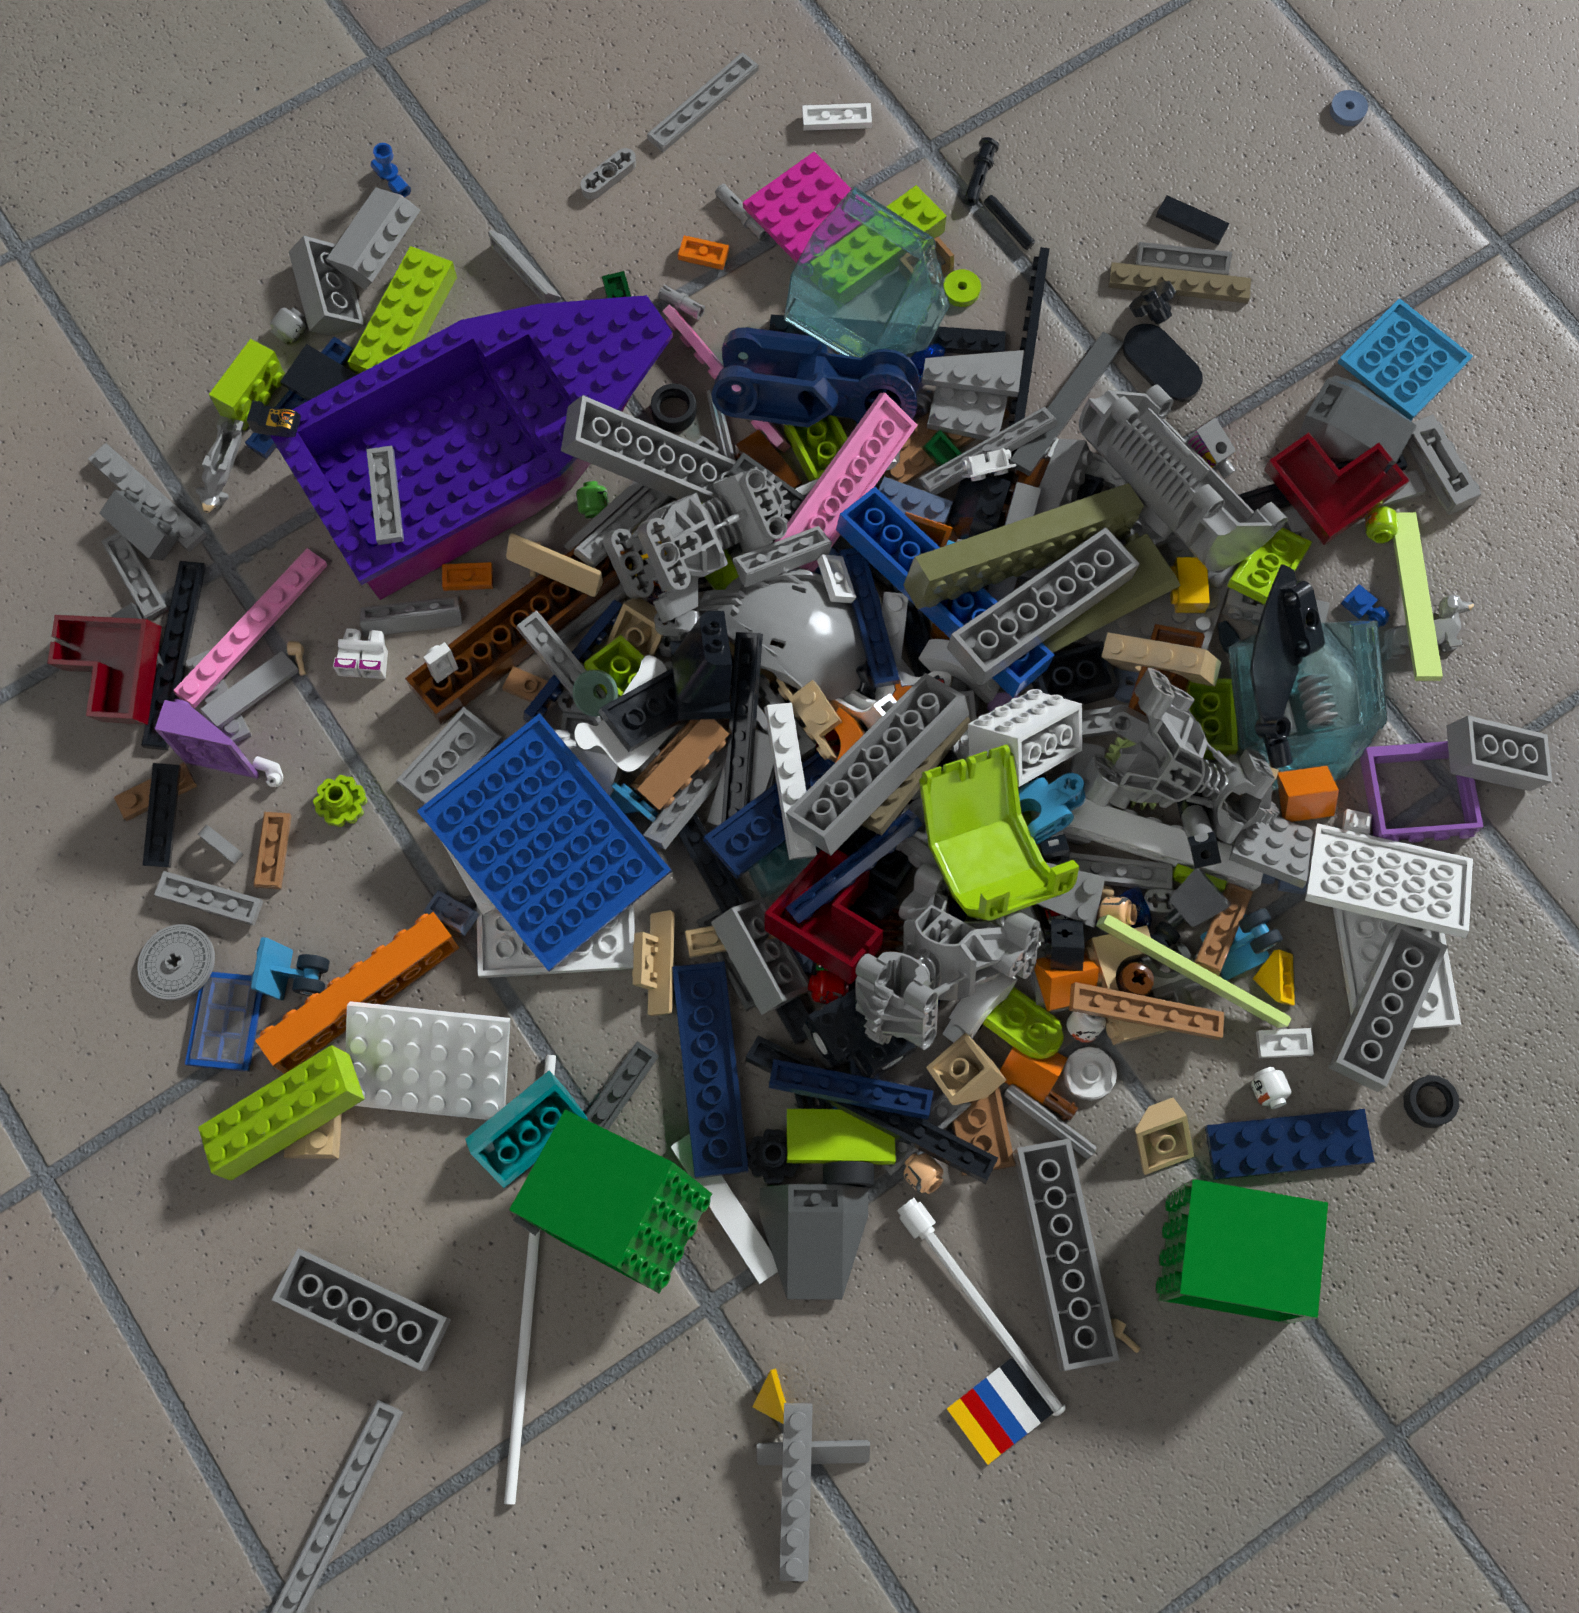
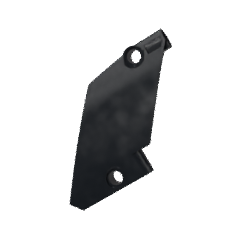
(1285, 635)

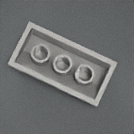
(372, 236)
(325, 292)
(764, 965)

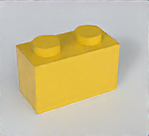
(1194, 588)

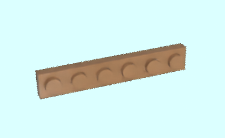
(1146, 1011)

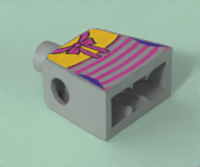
(1214, 447)

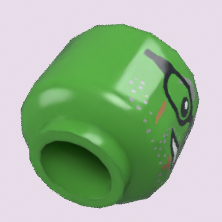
(591, 499)

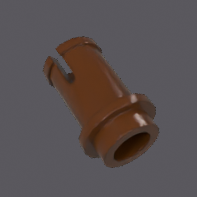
(1060, 1105)

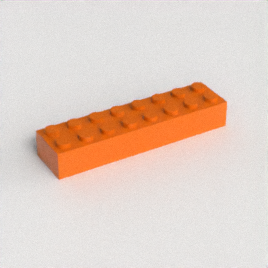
(371, 981)

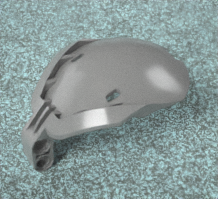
(796, 610)

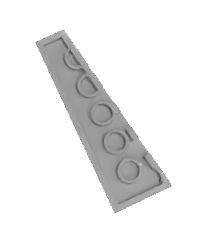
(1081, 901)

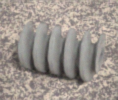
(1316, 702)

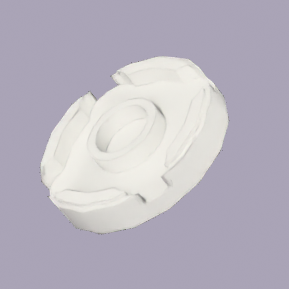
(1089, 1073)

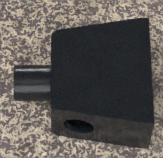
(1196, 901)

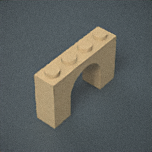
(1133, 652)
(1107, 954)

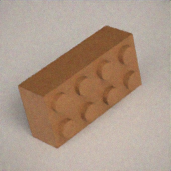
(678, 761)

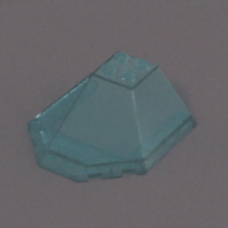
(867, 281)
(1356, 680)

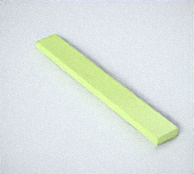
(1416, 600)
(1193, 971)

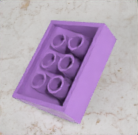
(200, 741)

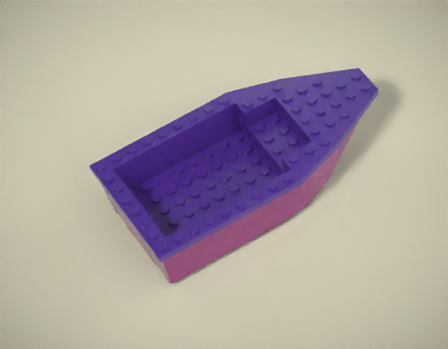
(470, 428)

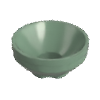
(585, 691)

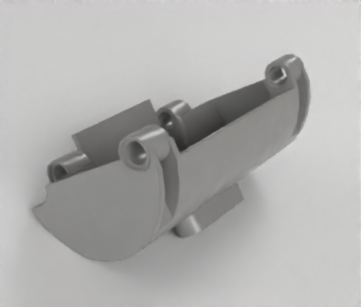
(1174, 480)

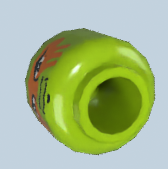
(1381, 524)

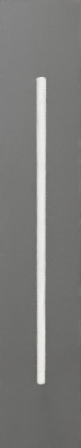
(523, 1351)

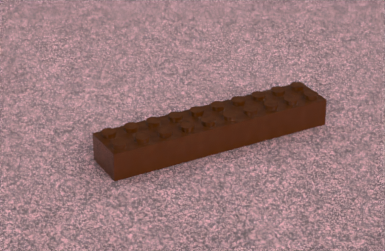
(495, 644)

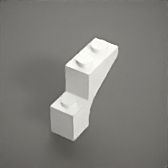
(862, 708)

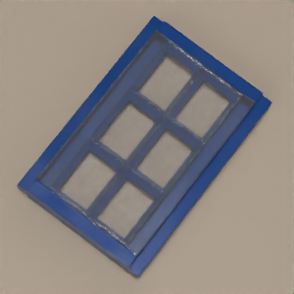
(224, 1023)

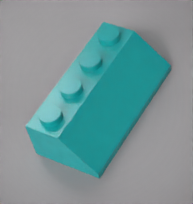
(519, 1131)

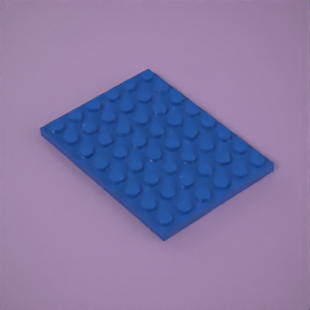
(544, 842)

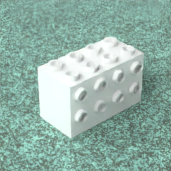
(1037, 729)

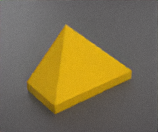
(1277, 977)
(771, 1398)

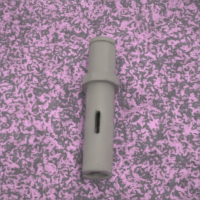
(736, 207)

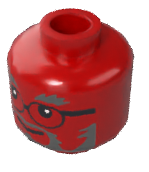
(827, 987)

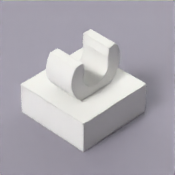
(1357, 821)

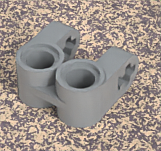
(676, 631)

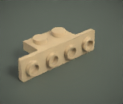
(815, 711)
(655, 961)

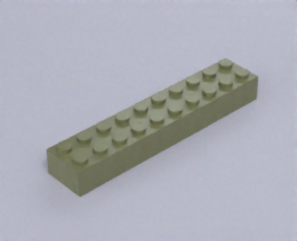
(1019, 546)

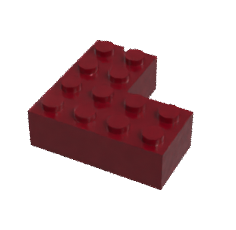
(1331, 497)
(121, 660)
(834, 933)

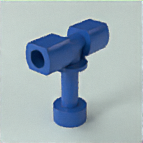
(387, 170)

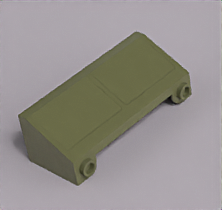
(1149, 582)

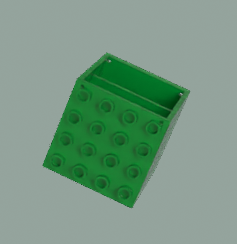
(612, 1201)
(1243, 1251)

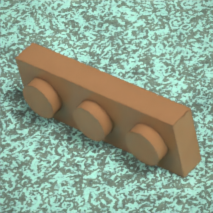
(136, 800)

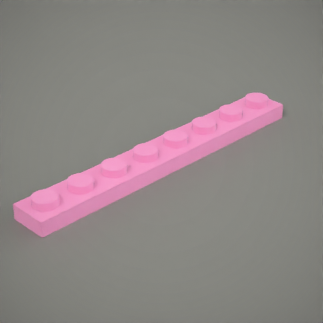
(704, 354)
(250, 628)

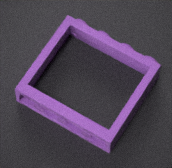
(1417, 752)

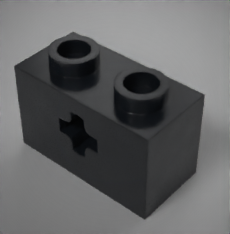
(1065, 944)

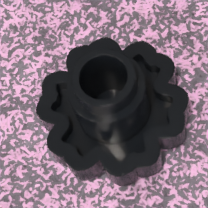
(1154, 302)
(770, 1157)

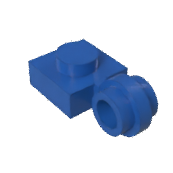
(1360, 603)

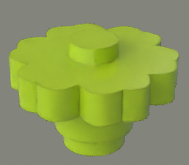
(340, 801)

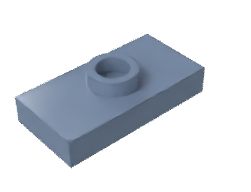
(452, 912)

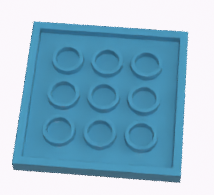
(1405, 359)

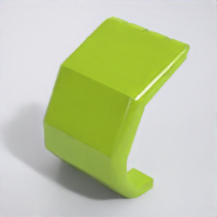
(983, 838)

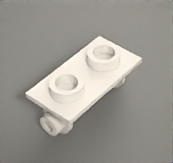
(978, 467)

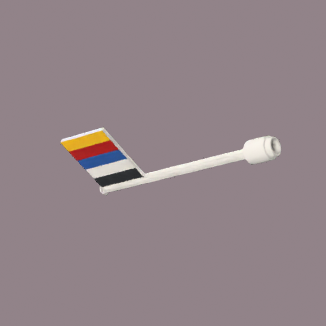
(1013, 1395)

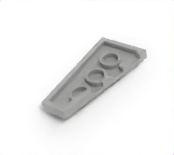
(983, 372)

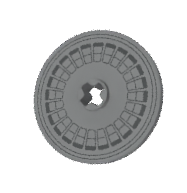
(192, 970)

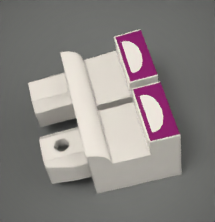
(361, 657)

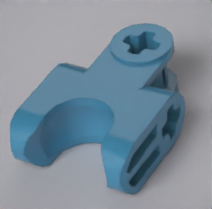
(1053, 803)

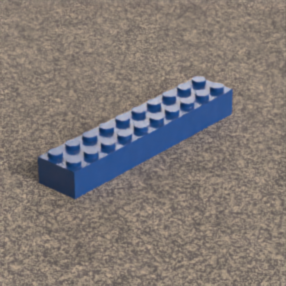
(892, 542)

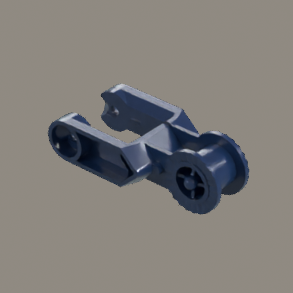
(803, 381)

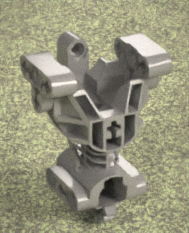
(696, 538)
(1170, 764)
(938, 961)

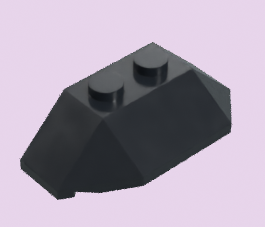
(979, 504)

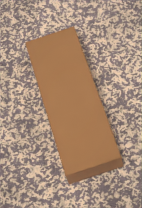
(272, 850)

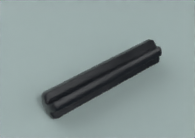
(1009, 222)

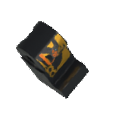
(273, 420)

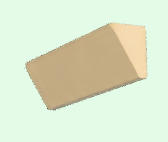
(554, 565)

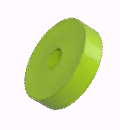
(965, 279)

